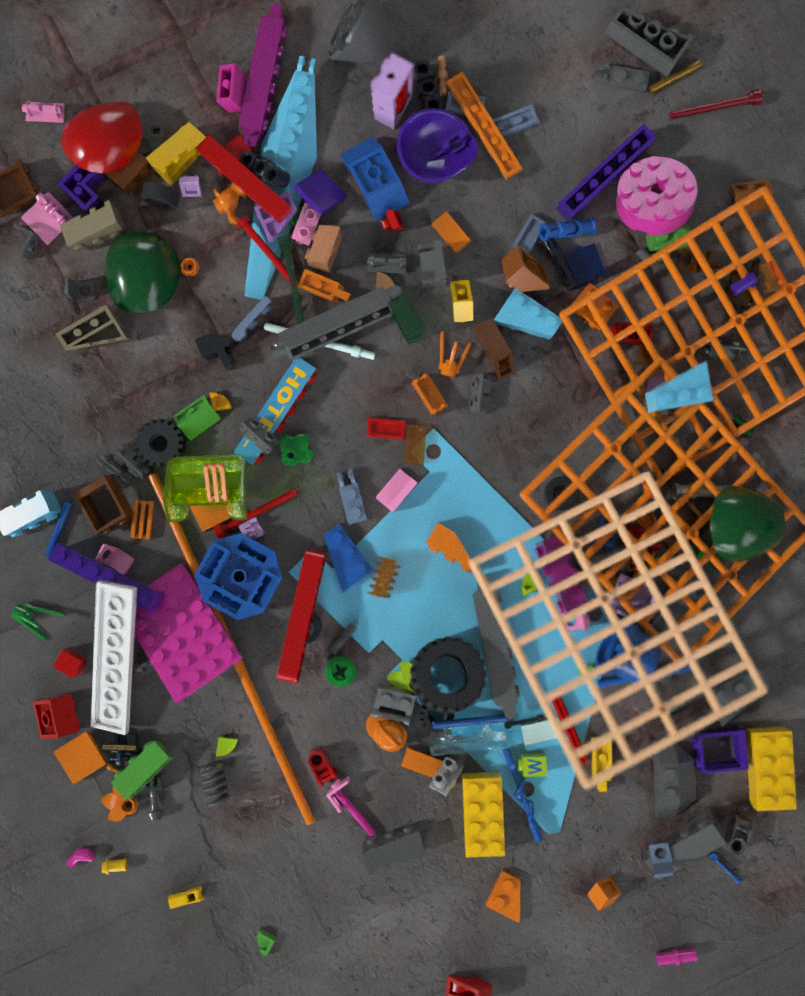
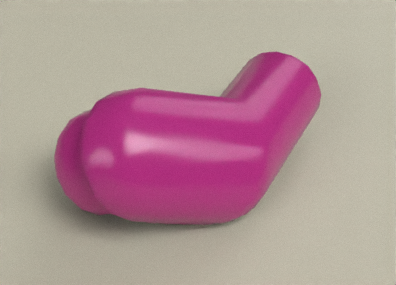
(80, 854)

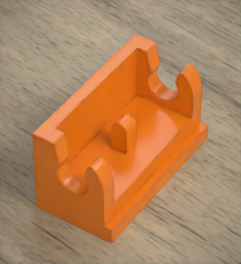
(429, 394)

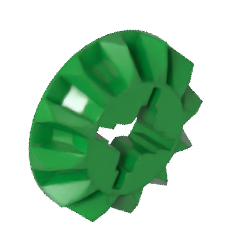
(339, 680)

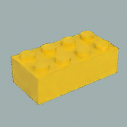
(771, 768)
(483, 814)

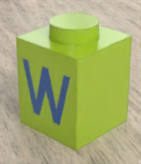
(533, 764)

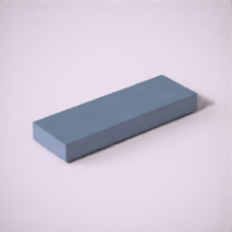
(517, 120)

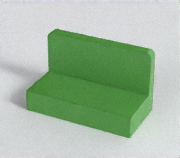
(196, 418)

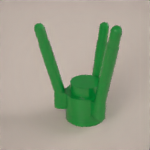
(24, 615)

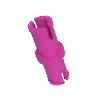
(676, 956)

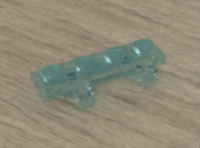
(477, 741)

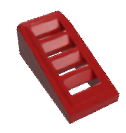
(618, 327)

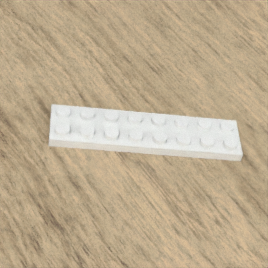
(113, 656)

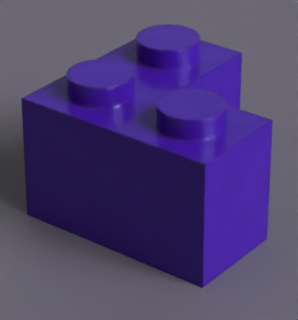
(79, 185)

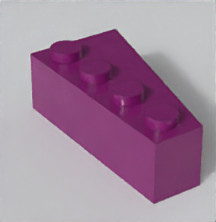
(559, 571)

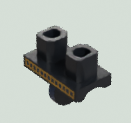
(112, 746)

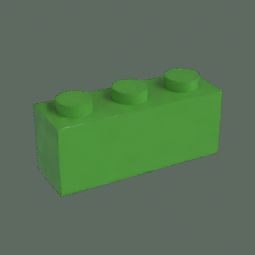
(141, 769)

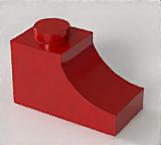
(467, 986)

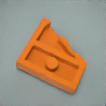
(506, 896)

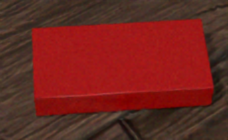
(386, 428)

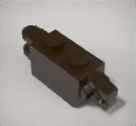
(744, 299)

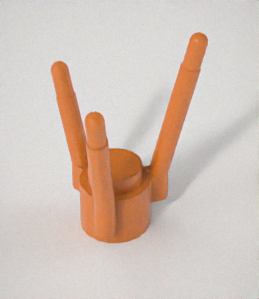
(449, 367)

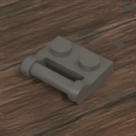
(395, 699)

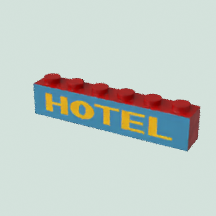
(279, 406)

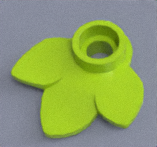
(401, 678)

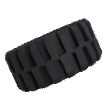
(472, 667)

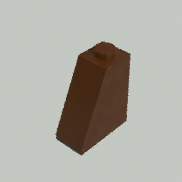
(495, 348)

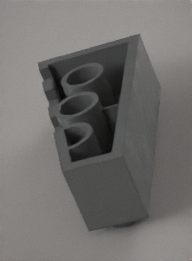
(648, 39)

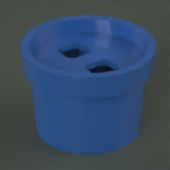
(612, 647)

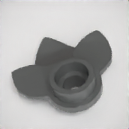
(149, 140)

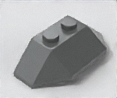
(673, 780)

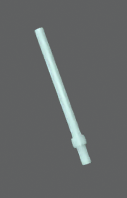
(354, 350)

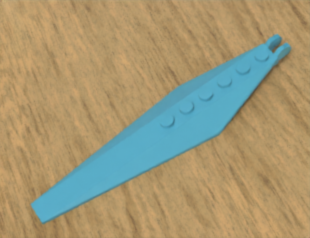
(293, 147)

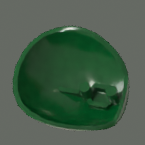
(141, 272)
(745, 524)

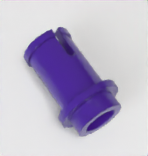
(748, 281)

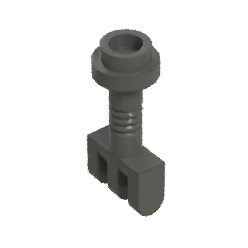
(155, 813)

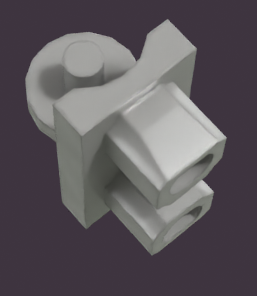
(446, 776)

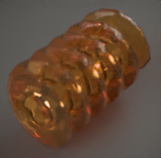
(384, 578)

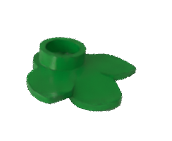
(297, 447)

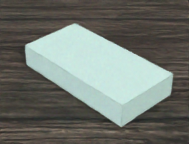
(538, 732)

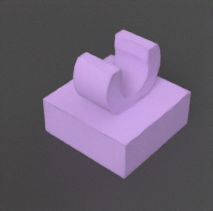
(190, 186)
(252, 528)

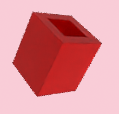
(70, 663)

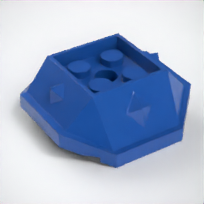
(218, 576)

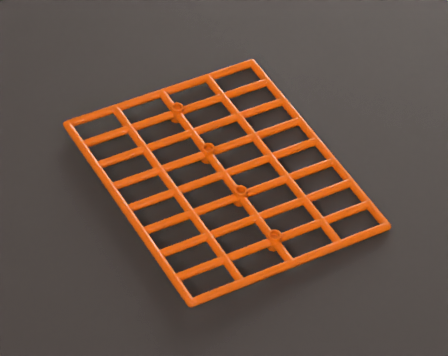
(711, 336)
(689, 532)

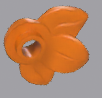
(117, 804)

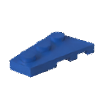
(346, 558)

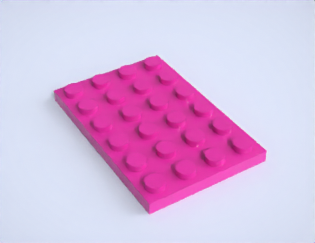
(184, 636)

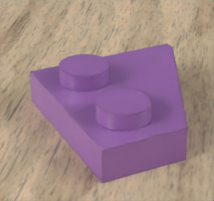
(271, 226)

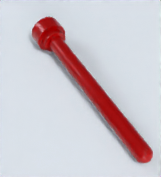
(222, 530)

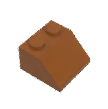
(524, 271)

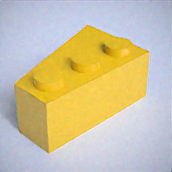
(176, 153)

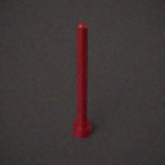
(753, 98)

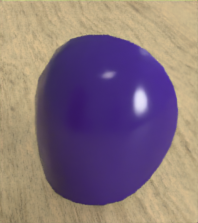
(435, 145)

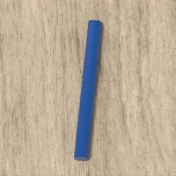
(469, 721)

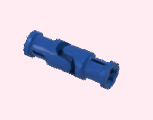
(567, 229)

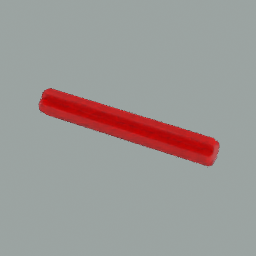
(570, 731)

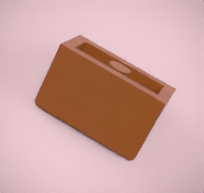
(741, 190)

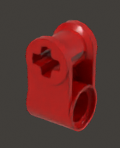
(324, 769)

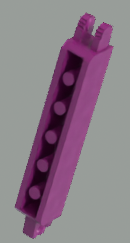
(262, 76)

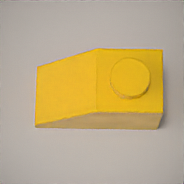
(461, 301)

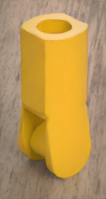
(183, 898)

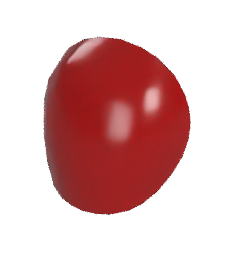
(103, 137)

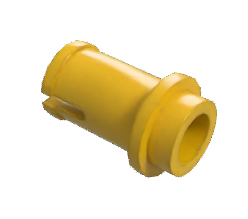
(114, 866)

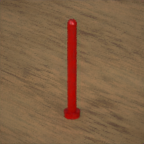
(263, 246)

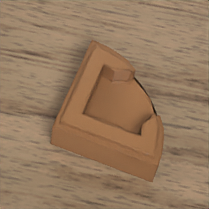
(383, 280)

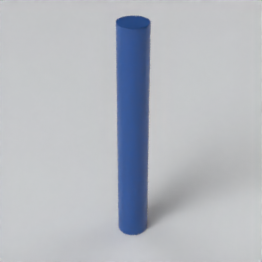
(58, 528)

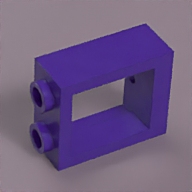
(739, 747)

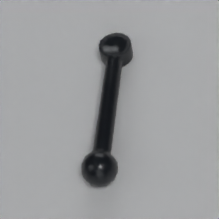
(508, 724)

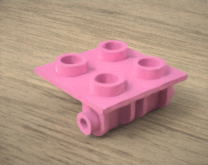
(46, 217)

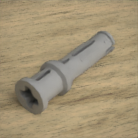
(679, 490)

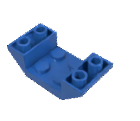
(375, 177)

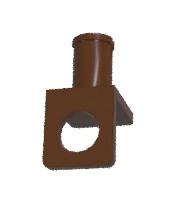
(694, 266)

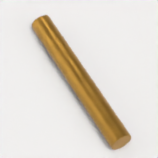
(674, 77)

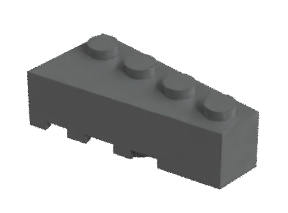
(691, 841)

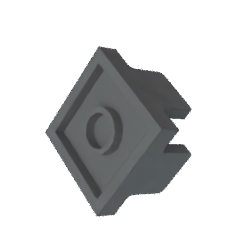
(432, 264)

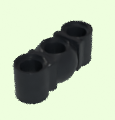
(427, 80)
(265, 169)

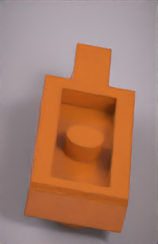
(323, 287)

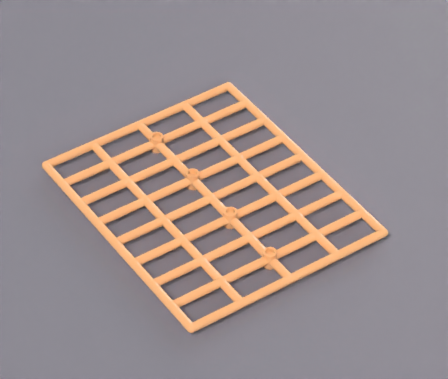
(630, 653)

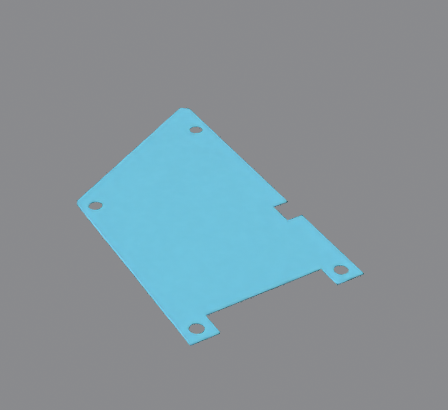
(437, 602)

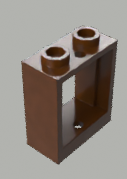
(89, 509)

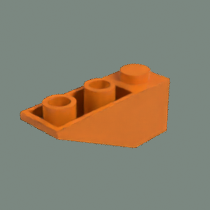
(446, 541)

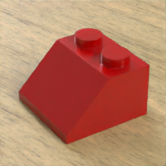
(56, 716)

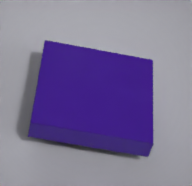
(320, 192)

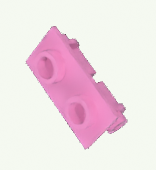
(44, 112)
(305, 225)

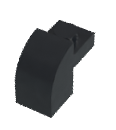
(216, 344)

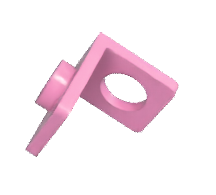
(117, 559)
(581, 622)
(335, 786)

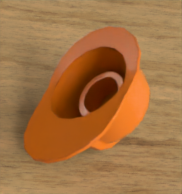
(386, 733)

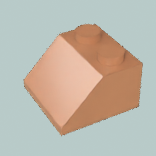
(324, 248)

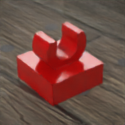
(393, 222)

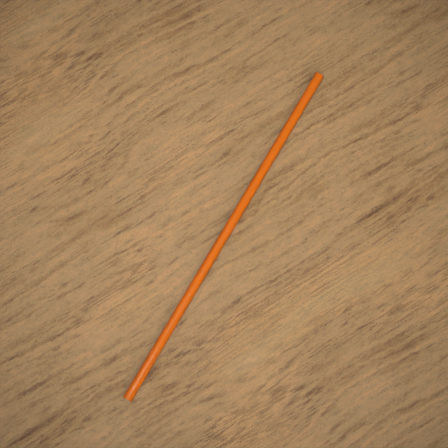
(242, 672)

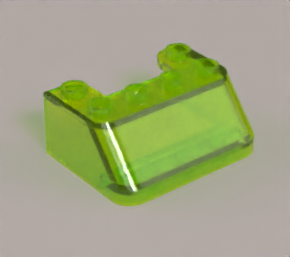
(187, 487)

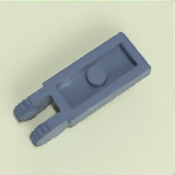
(250, 320)
(352, 499)

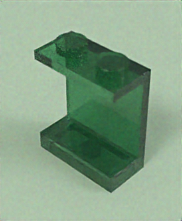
(407, 319)

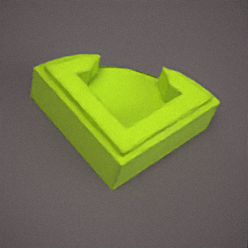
(528, 585)
(225, 745)

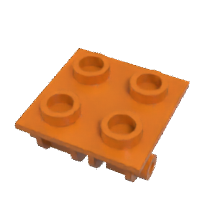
(603, 303)

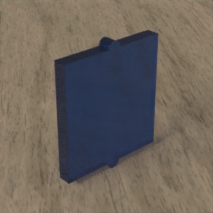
(585, 264)

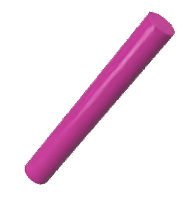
(355, 813)

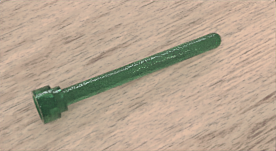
(286, 243)

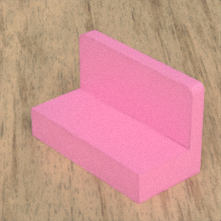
(396, 490)

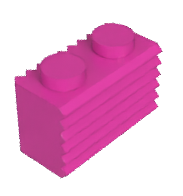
(231, 87)

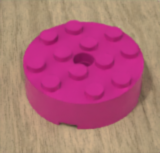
(656, 195)

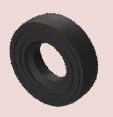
(550, 489)

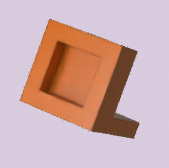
(604, 893)

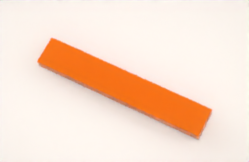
(484, 125)

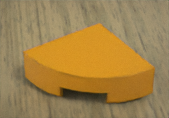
(219, 402)

